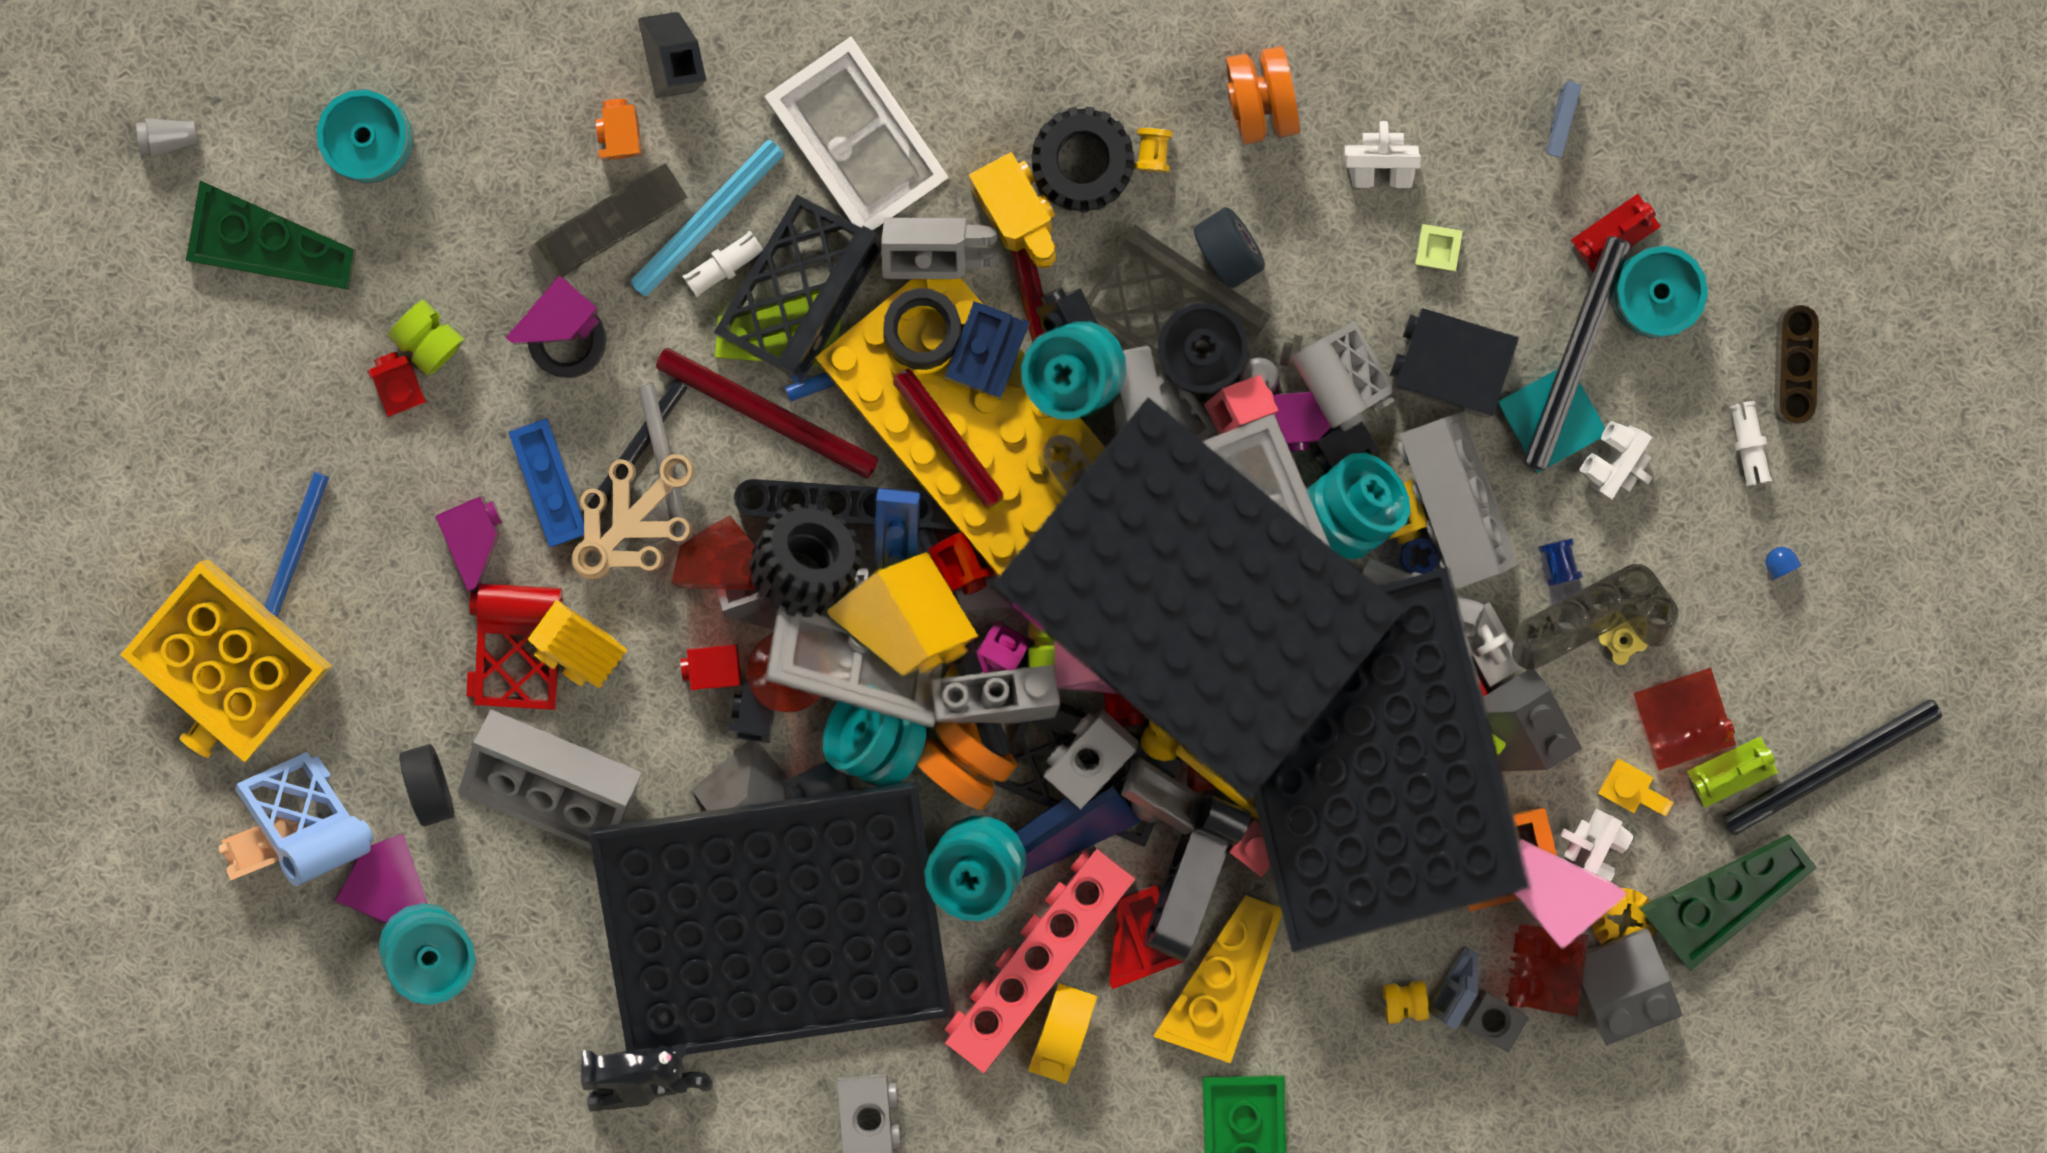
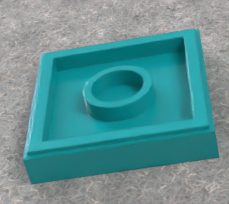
(1524, 409)

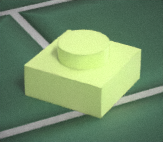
(1438, 248)

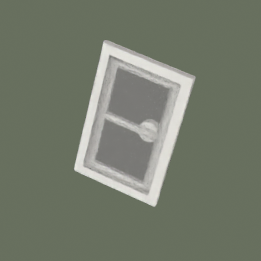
(856, 136)

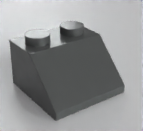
(1530, 724)
(1628, 987)

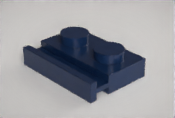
(987, 350)

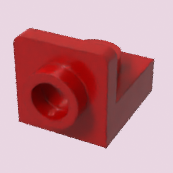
(396, 383)
(959, 565)

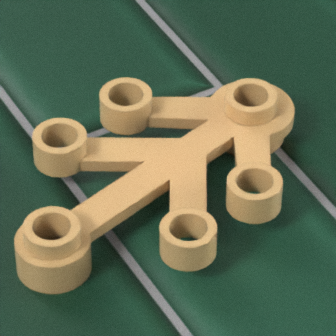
(628, 521)

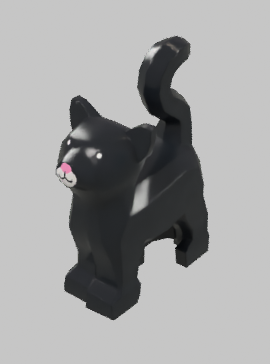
(637, 1077)

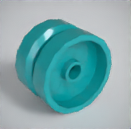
(340, 137)
(1677, 274)
(1073, 370)
(1359, 504)
(872, 744)
(975, 868)
(420, 930)

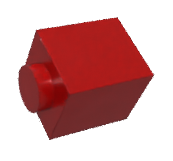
(711, 667)

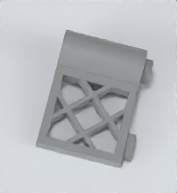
(1334, 381)

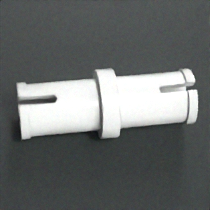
(723, 264)
(1750, 443)

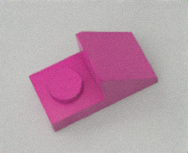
(1002, 649)

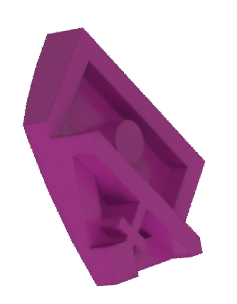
(382, 881)

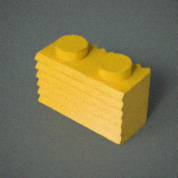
(577, 645)

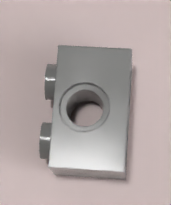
(1083, 780)
(863, 1092)

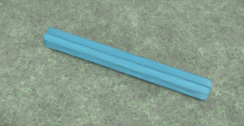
(707, 218)

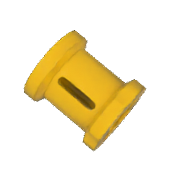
(1153, 150)
(199, 740)

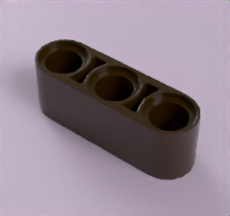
(1805, 346)

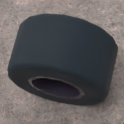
(1229, 247)

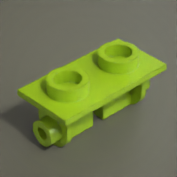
(1733, 771)

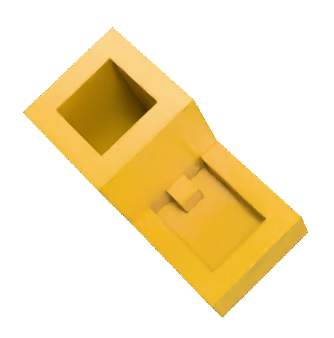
(1062, 1033)

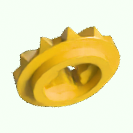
(1607, 930)

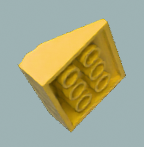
(226, 659)

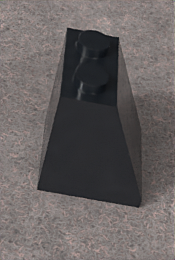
(1454, 362)

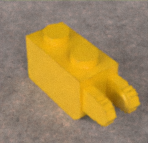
(1015, 209)

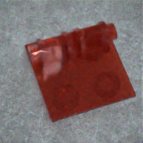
(1685, 719)
(1545, 973)

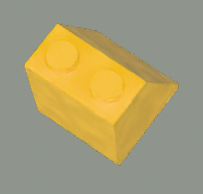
(907, 616)

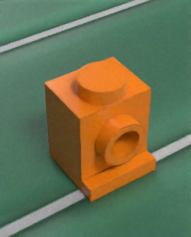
(618, 130)

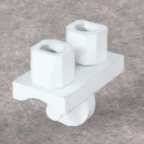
(1377, 154)
(1624, 464)
(1492, 648)
(1593, 841)

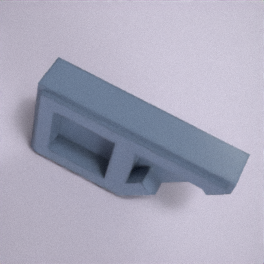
(1563, 118)
(1457, 990)

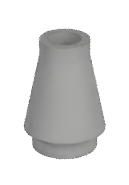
(164, 136)

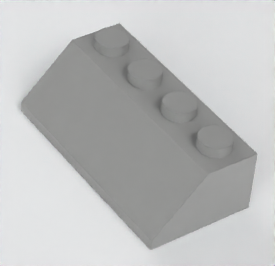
(1458, 500)
(546, 779)

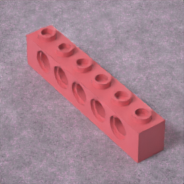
(983, 1047)

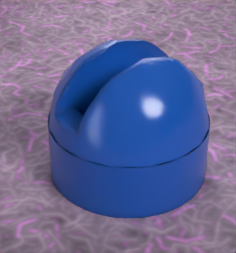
(1781, 561)

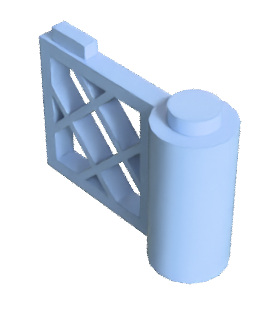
(325, 841)

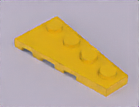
(1221, 989)

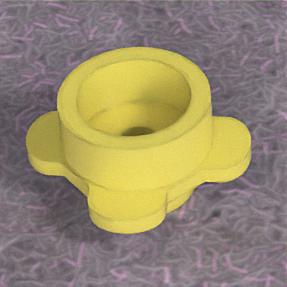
(1620, 651)

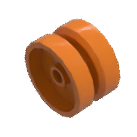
(1263, 95)
(963, 764)

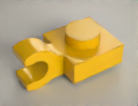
(1629, 788)

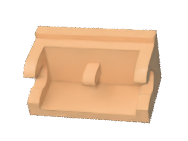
(252, 850)

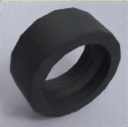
(915, 298)
(577, 368)
(426, 785)

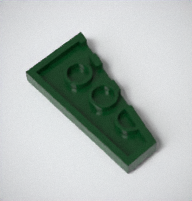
(254, 240)
(1723, 902)

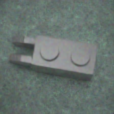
(935, 248)

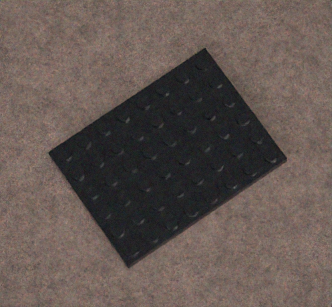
(1197, 598)
(1394, 787)
(771, 921)

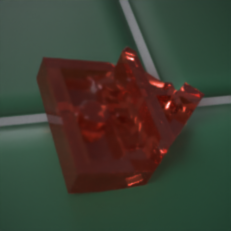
(715, 559)

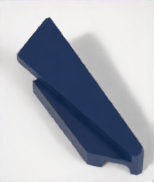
(1068, 829)

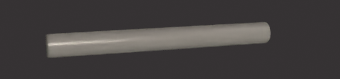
(661, 451)

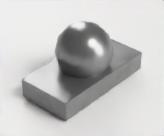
(1160, 797)

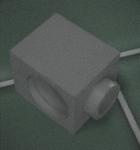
(1507, 1032)

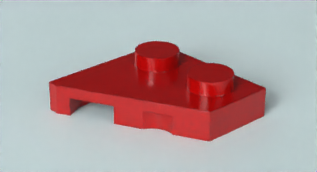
(1129, 955)

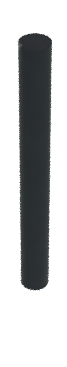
(640, 441)

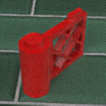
(510, 612)

